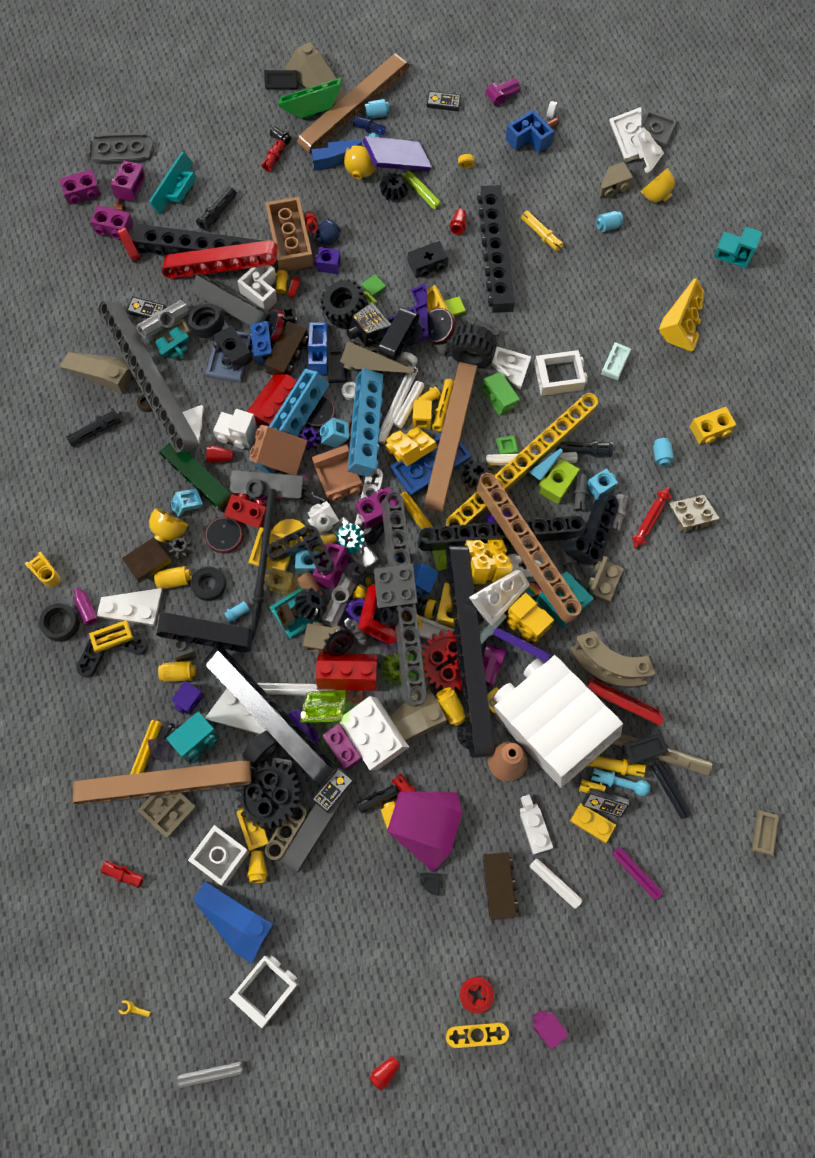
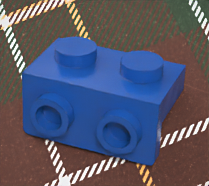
(261, 341)

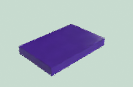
(521, 644)

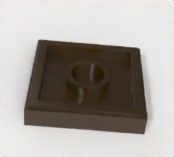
(146, 560)

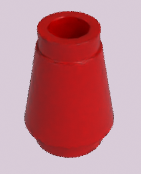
(458, 222)
(218, 454)
(384, 1073)

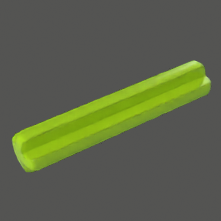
(422, 190)

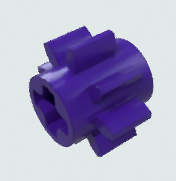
(307, 433)

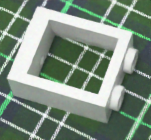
(562, 386)
(247, 1007)

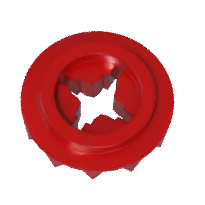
(486, 990)

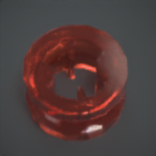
(351, 699)

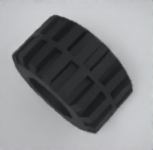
(337, 294)
(473, 345)

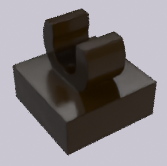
(287, 616)

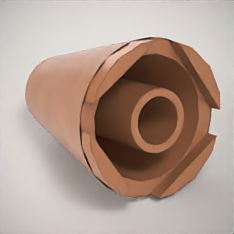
(508, 761)

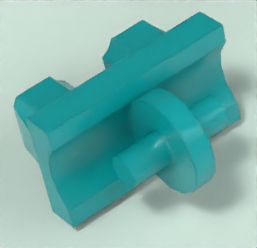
(178, 340)

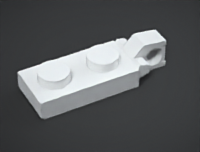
(534, 826)

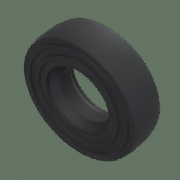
(202, 573)

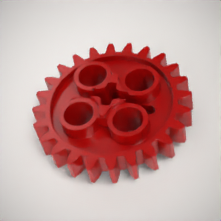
(440, 647)

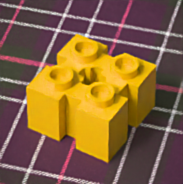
(488, 560)
(529, 619)

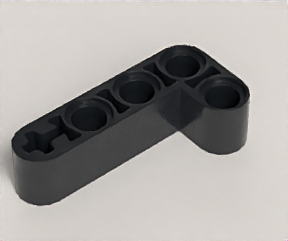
(592, 544)

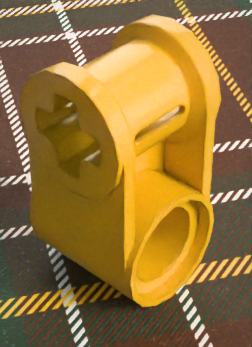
(42, 569)

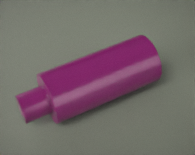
(84, 607)

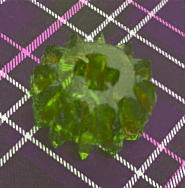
(390, 668)

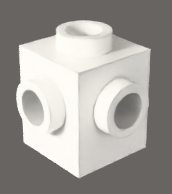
(322, 517)

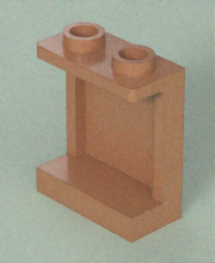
(277, 450)
(334, 474)

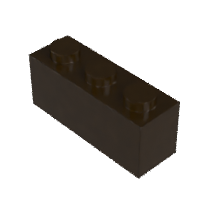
(287, 350)
(500, 886)

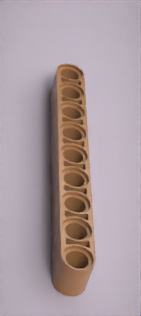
(352, 103)
(450, 437)
(527, 555)
(162, 782)

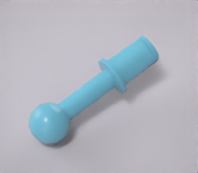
(640, 787)

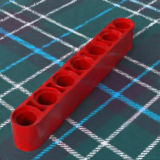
(220, 259)

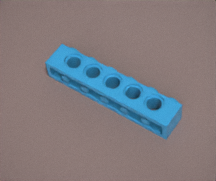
(297, 407)
(365, 423)

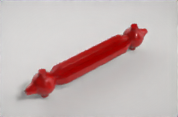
(651, 517)

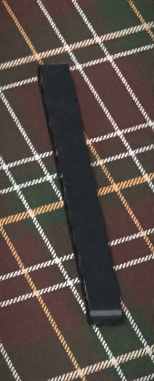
(469, 652)

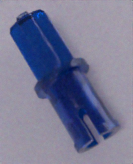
(369, 125)

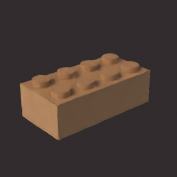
(289, 234)

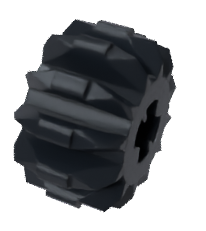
(394, 186)
(473, 468)
(310, 604)

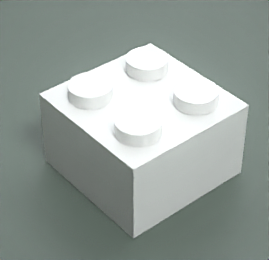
(219, 856)

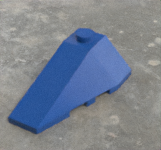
(237, 924)

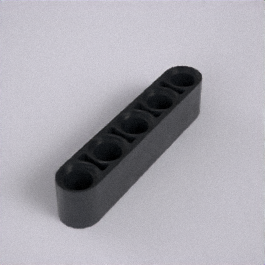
(204, 632)

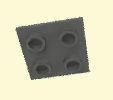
(395, 586)

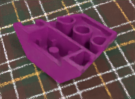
(426, 824)

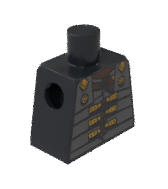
(368, 325)

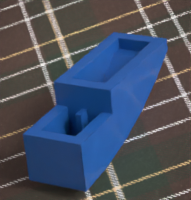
(333, 155)
(318, 347)

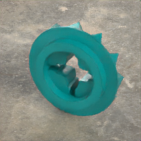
(357, 535)

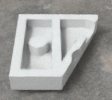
(511, 365)

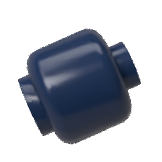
(327, 232)

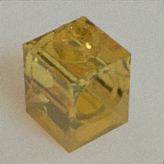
(283, 588)

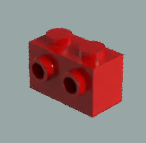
(246, 510)

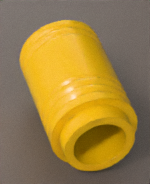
(172, 577)
(177, 671)
(451, 706)

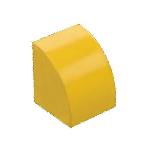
(422, 414)

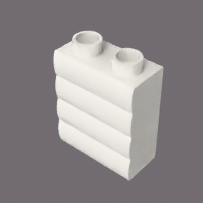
(556, 719)

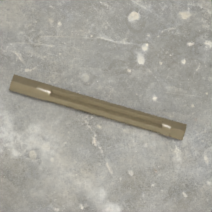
(673, 757)

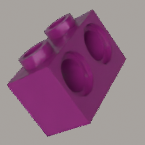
(128, 181)
(80, 187)
(110, 220)
(374, 503)
(340, 559)
(342, 747)
(548, 1028)

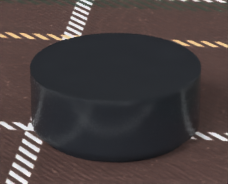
(255, 488)

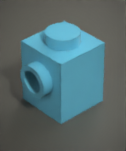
(334, 432)

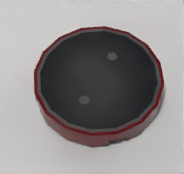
(275, 324)
(440, 325)
(322, 413)
(223, 535)

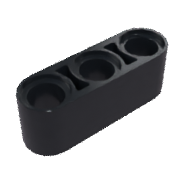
(398, 333)

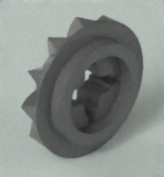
(360, 636)

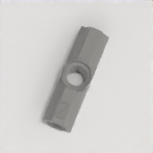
(154, 324)
(336, 608)

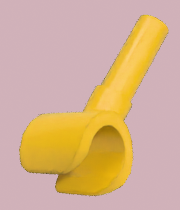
(132, 1009)

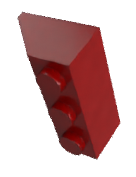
(271, 399)
(346, 672)

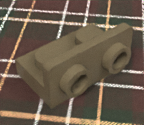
(605, 580)

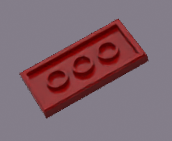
(625, 701)

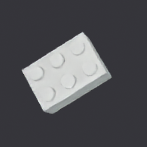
(373, 733)

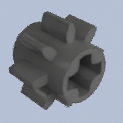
(183, 552)

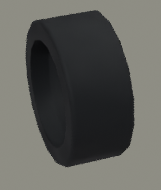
(202, 312)
(49, 612)
(260, 749)

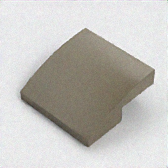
(166, 811)

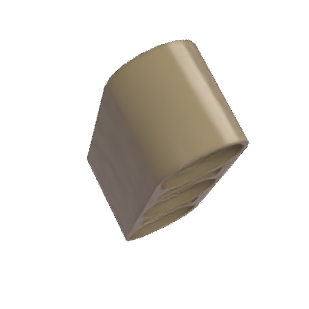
(277, 838)

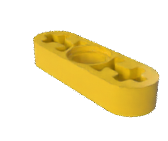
(461, 1042)

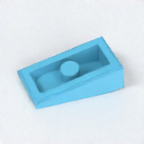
(542, 468)

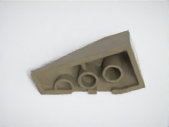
(312, 68)
(361, 356)
(103, 370)
(418, 719)

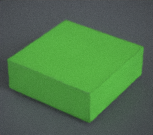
(373, 285)
(507, 445)

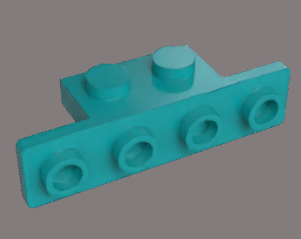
(175, 184)

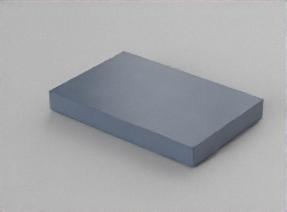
(218, 369)

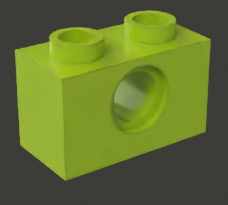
(566, 473)

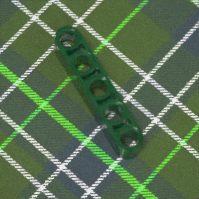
(198, 475)

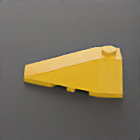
(681, 320)

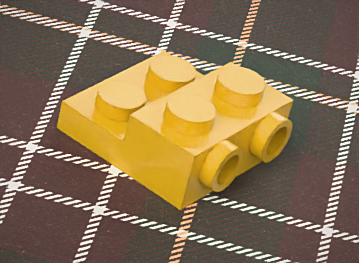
(409, 446)

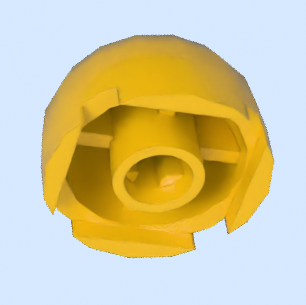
(358, 162)
(660, 187)
(166, 526)

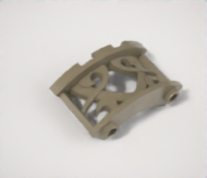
(608, 665)

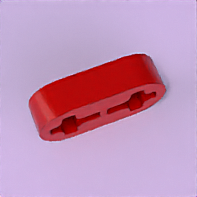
(128, 244)

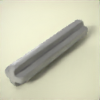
(210, 1074)

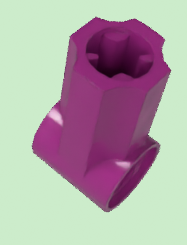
(499, 93)
(492, 661)

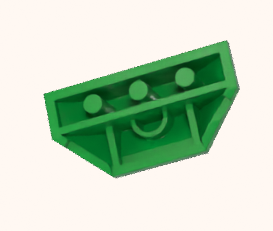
(311, 100)

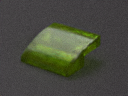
(324, 706)

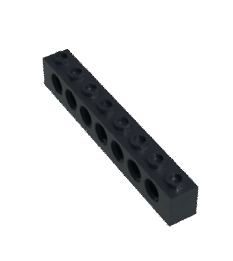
(496, 237)
(172, 241)

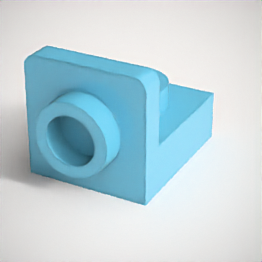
(186, 501)

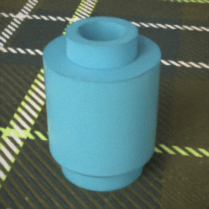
(377, 109)
(609, 221)
(663, 452)

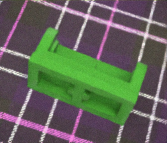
(499, 393)

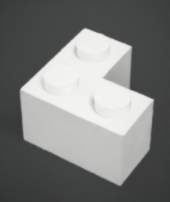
(257, 286)
(236, 428)

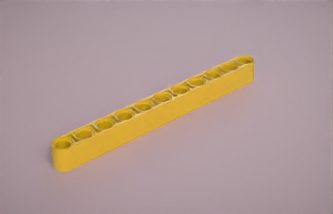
(530, 459)

